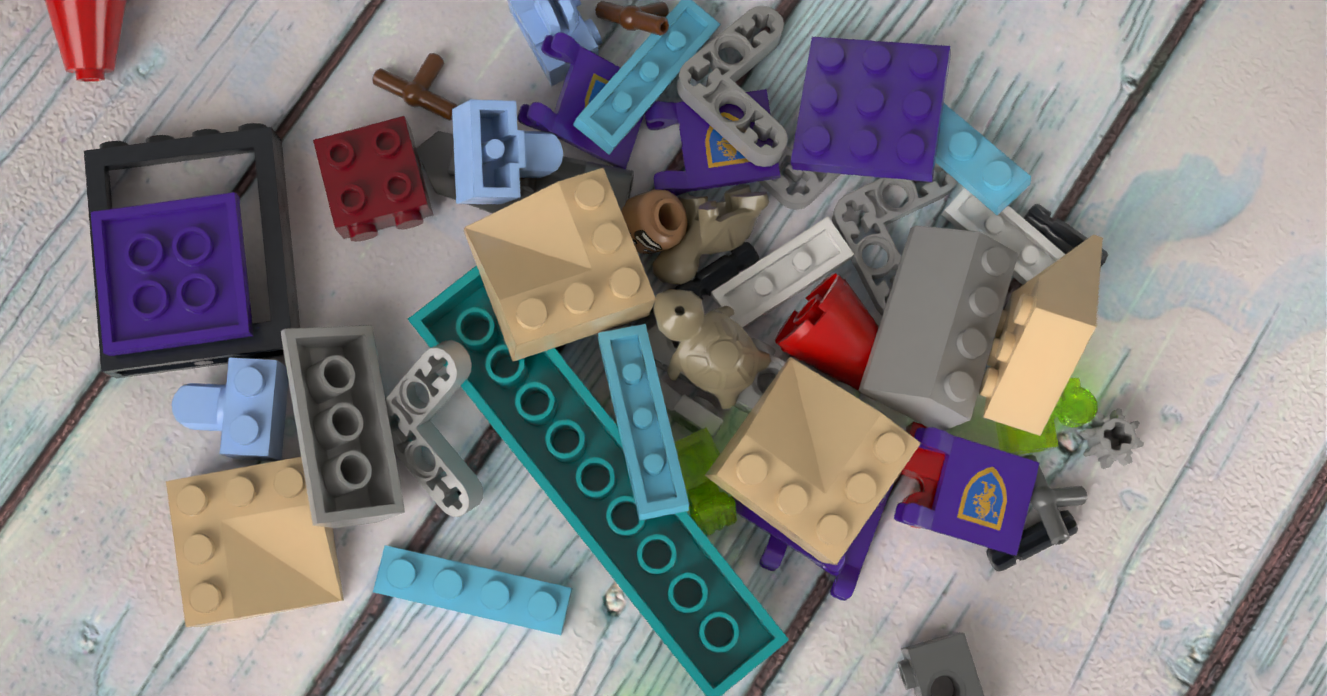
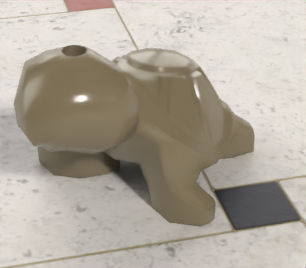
(710, 230)
(712, 346)

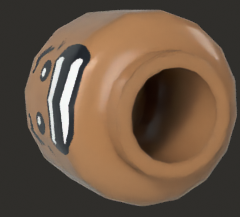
(655, 220)

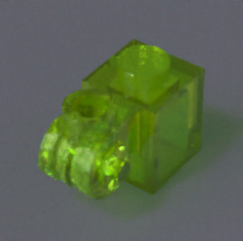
(1073, 410)
(707, 505)

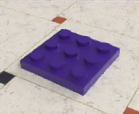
(871, 108)
(171, 274)

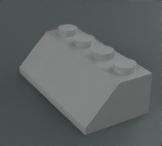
(939, 325)
(342, 425)

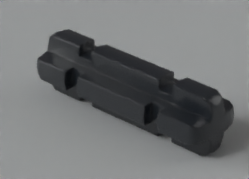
(1057, 231)
(721, 270)
(1032, 542)

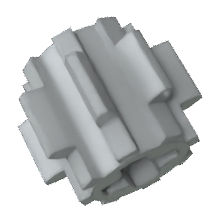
(1101, 446)

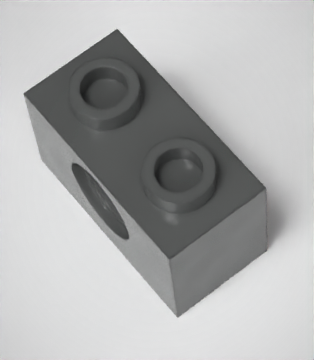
(936, 658)

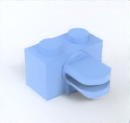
(549, 17)
(495, 154)
(245, 409)

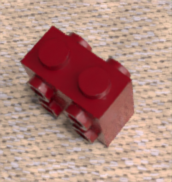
(373, 179)

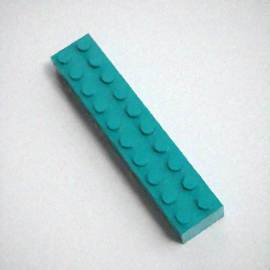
(581, 466)

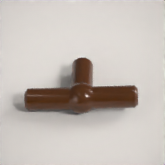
(646, 18)
(416, 92)

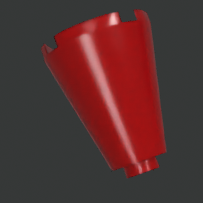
(87, 35)
(831, 332)

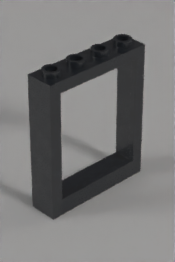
(275, 230)

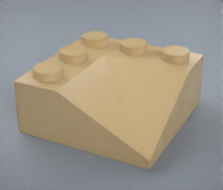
(560, 265)
(1042, 339)
(813, 461)
(250, 544)

